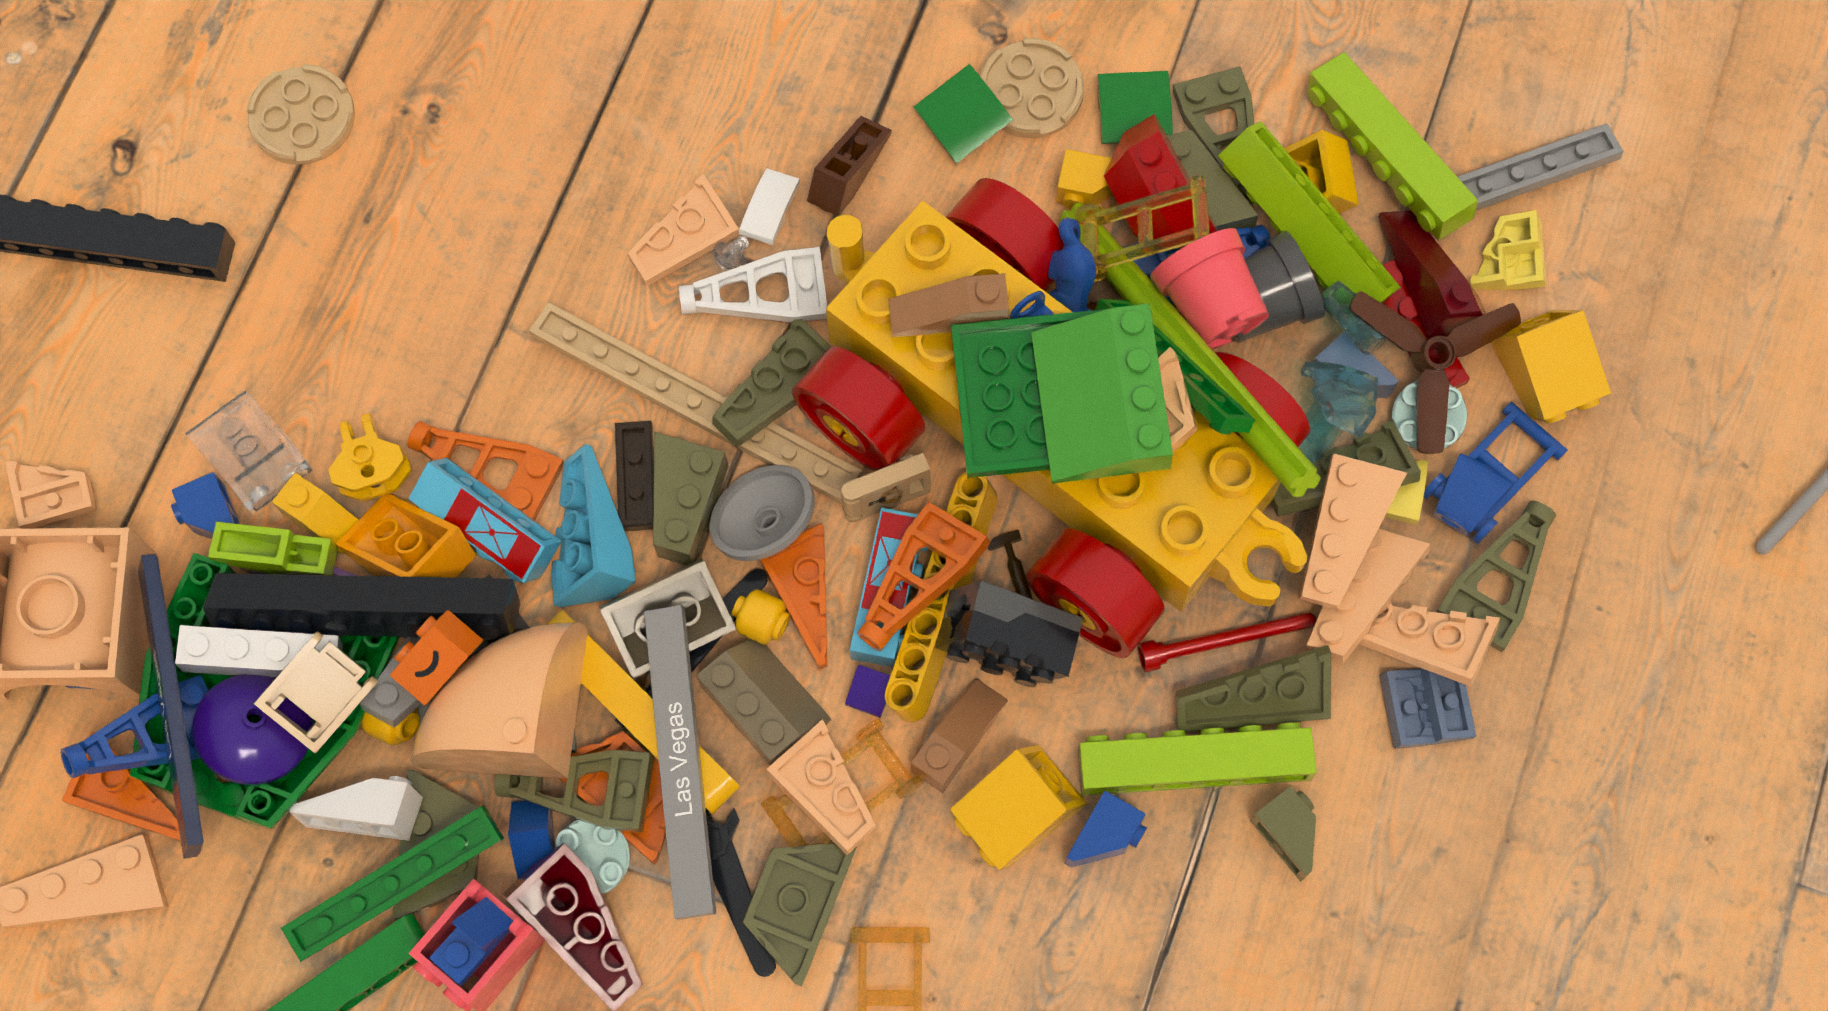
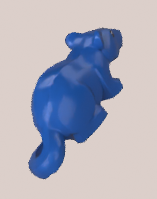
(1072, 268)

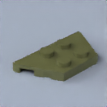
(437, 811)
(795, 903)

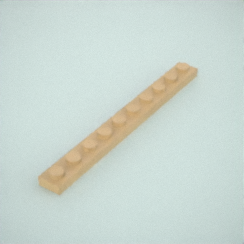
(685, 397)

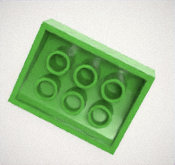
(1102, 395)

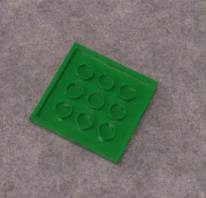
(1001, 394)

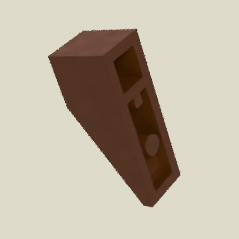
(847, 165)

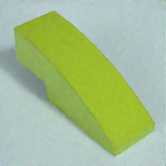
(272, 550)

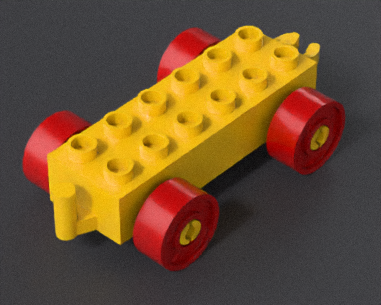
(1128, 531)

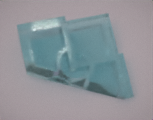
(1336, 303)
(1344, 394)

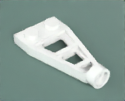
(805, 287)

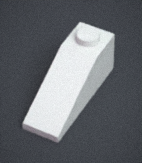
(364, 808)

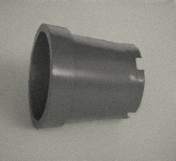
(1284, 285)

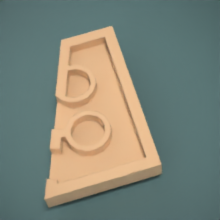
(821, 787)

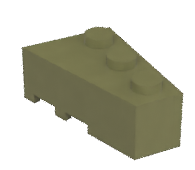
(1224, 200)
(684, 495)

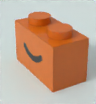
(435, 657)

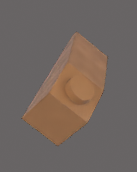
(949, 303)
(957, 735)

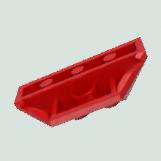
(1147, 166)

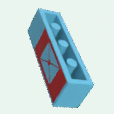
(486, 520)
(887, 538)

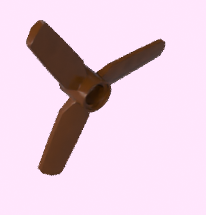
(1433, 384)

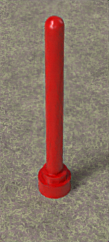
(1155, 654)

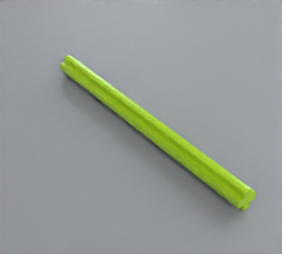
(1265, 436)

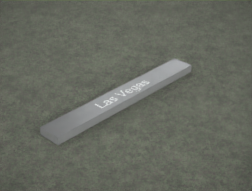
(680, 763)

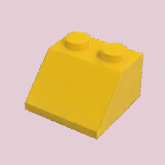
(1329, 166)

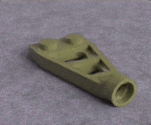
(1211, 95)
(1463, 594)
(625, 792)

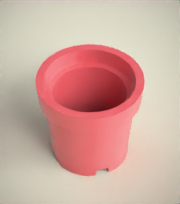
(1212, 287)

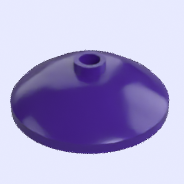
(243, 749)

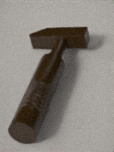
(1014, 564)

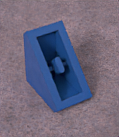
(530, 834)

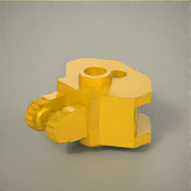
(368, 463)

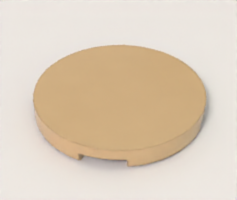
(1035, 85)
(300, 114)

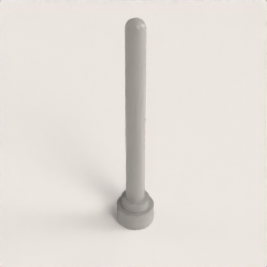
(1793, 514)

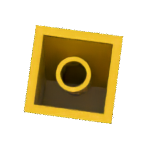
(1553, 364)
(1017, 806)

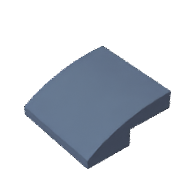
(1426, 708)

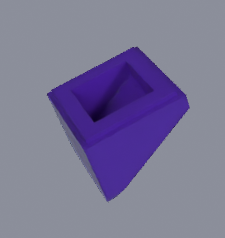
(868, 691)

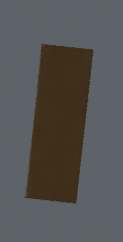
(635, 474)

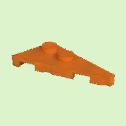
(800, 582)
(122, 799)

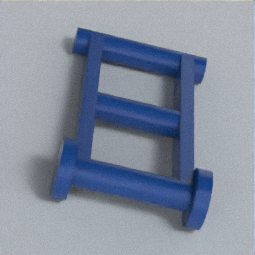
(1532, 429)

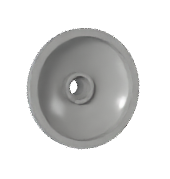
(762, 513)

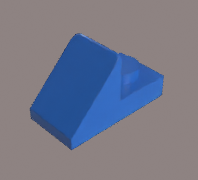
(472, 941)

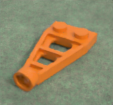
(531, 481)
(941, 534)

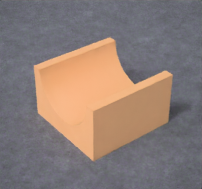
(72, 609)

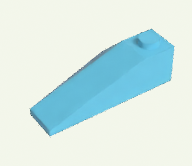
(594, 547)

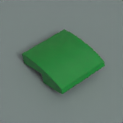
(1130, 99)
(963, 113)

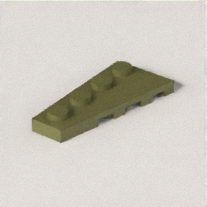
(769, 387)
(1380, 448)
(1266, 694)

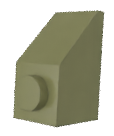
(1289, 829)

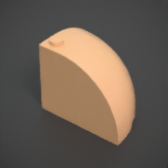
(508, 707)

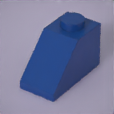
(203, 504)
(1107, 831)

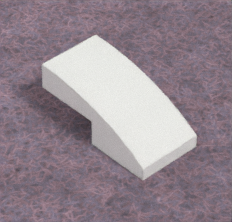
(769, 206)

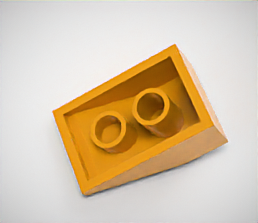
(406, 542)

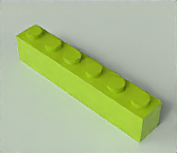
(1391, 146)
(1302, 210)
(1196, 760)

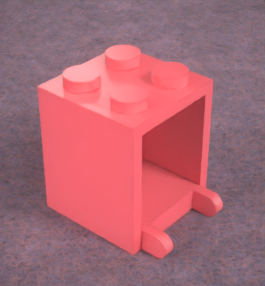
(496, 969)

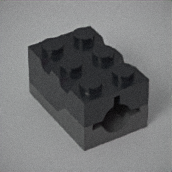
(1008, 633)

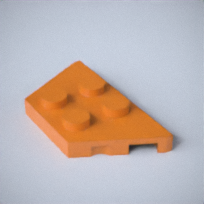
(593, 791)

